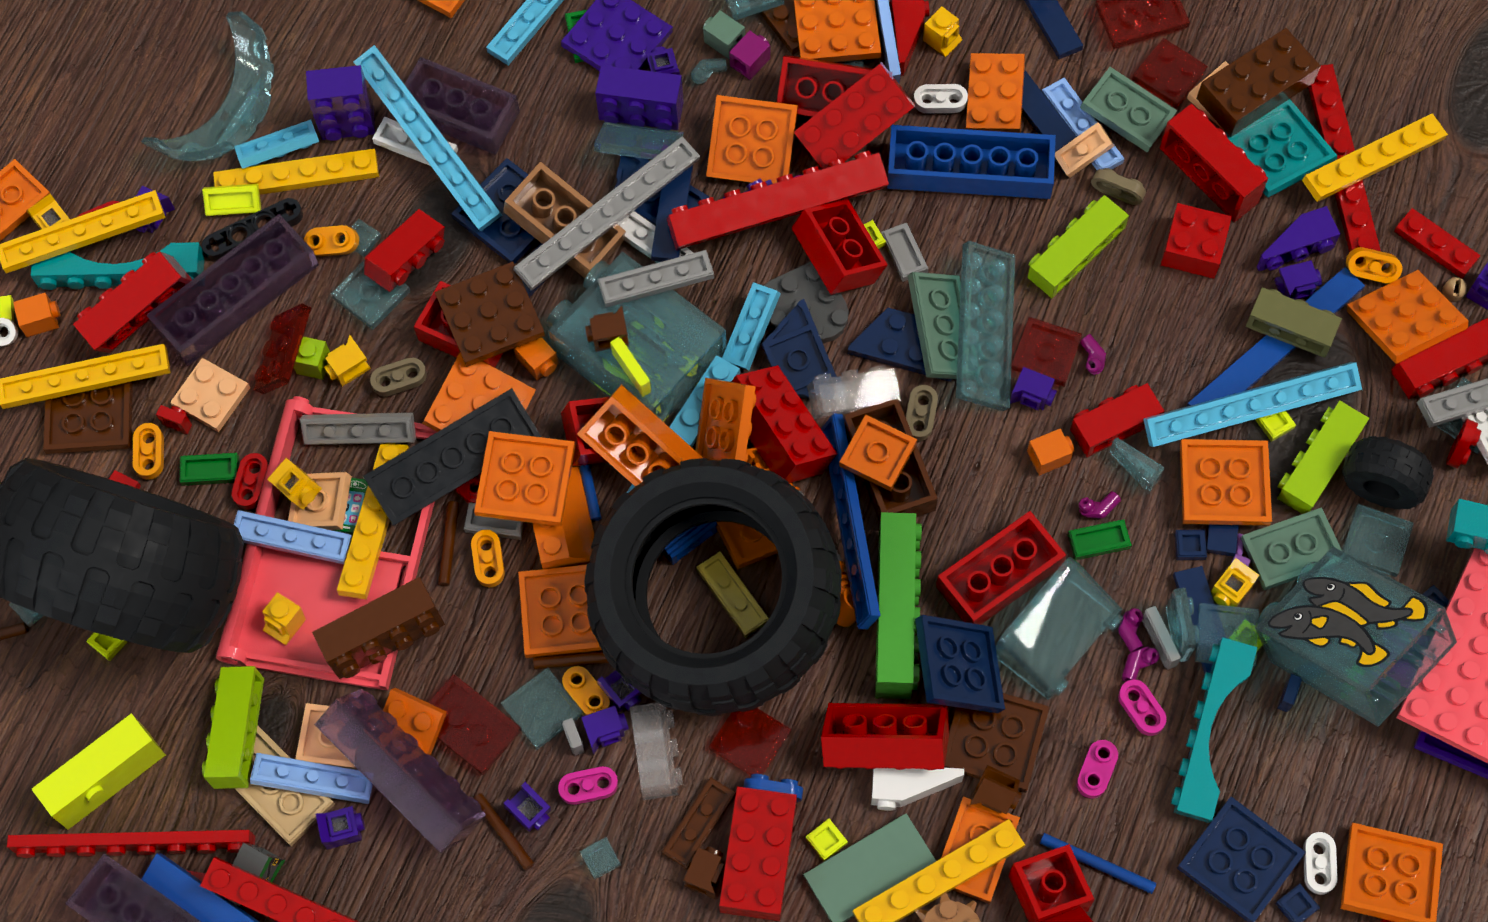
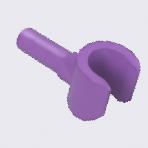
(1239, 551)

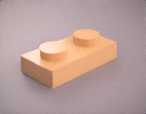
(1083, 149)

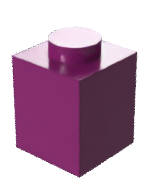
(750, 54)

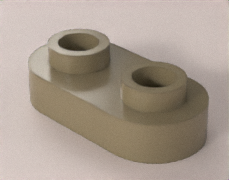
(1119, 187)
(398, 374)
(922, 414)

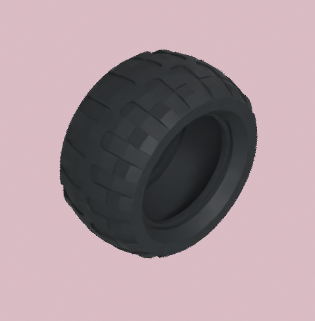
(658, 513)
(115, 557)

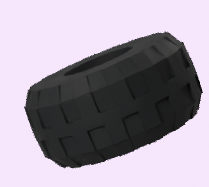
(1388, 472)

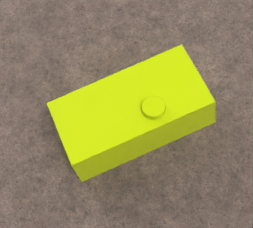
(98, 772)

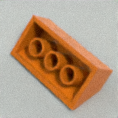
(634, 438)
(572, 541)

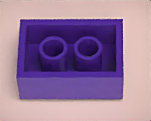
(639, 97)
(340, 102)

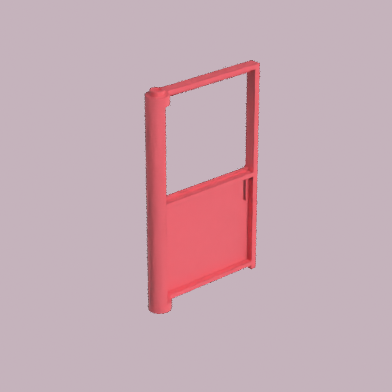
(307, 583)

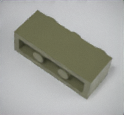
(1294, 322)

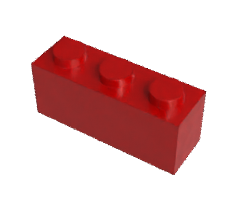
(404, 250)
(1114, 419)

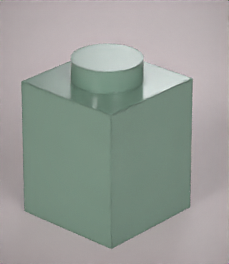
(722, 33)

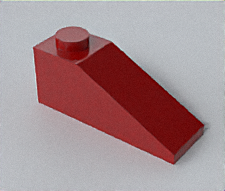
(908, 24)

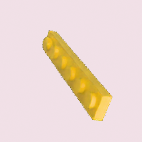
(1374, 157)
(304, 172)
(80, 231)
(84, 376)
(367, 536)
(942, 875)

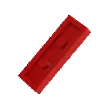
(1437, 243)

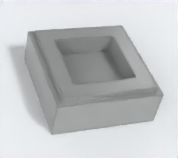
(573, 736)

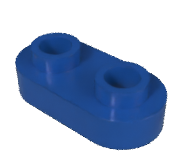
(762, 782)

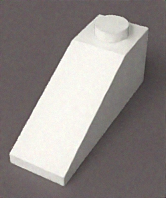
(901, 787)

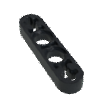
(250, 225)

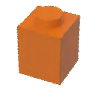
(37, 314)
(537, 358)
(1050, 451)

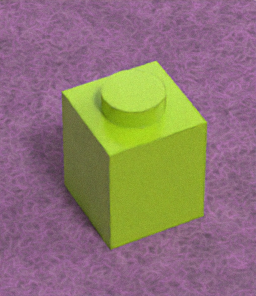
(311, 358)

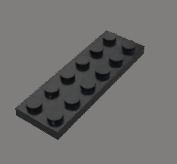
(445, 458)

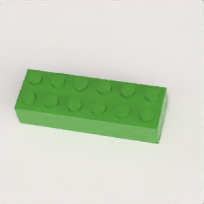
(897, 596)

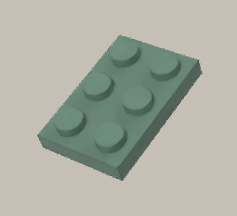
(1128, 109)
(1288, 546)

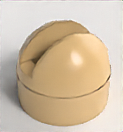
(1449, 286)

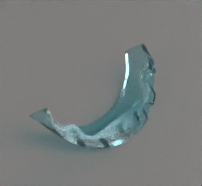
(243, 106)

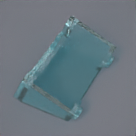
(1057, 628)

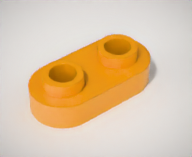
(329, 240)
(1372, 265)
(148, 452)
(487, 559)
(584, 691)

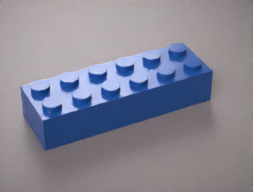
(971, 161)

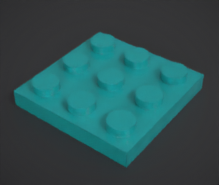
(1284, 147)

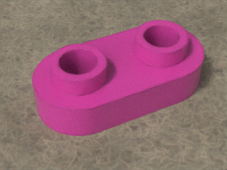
(1144, 707)
(1097, 767)
(588, 782)

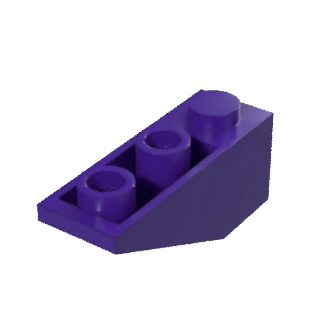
(1306, 235)

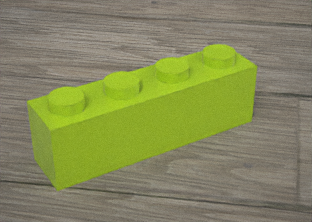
(1077, 246)
(1322, 458)
(233, 727)

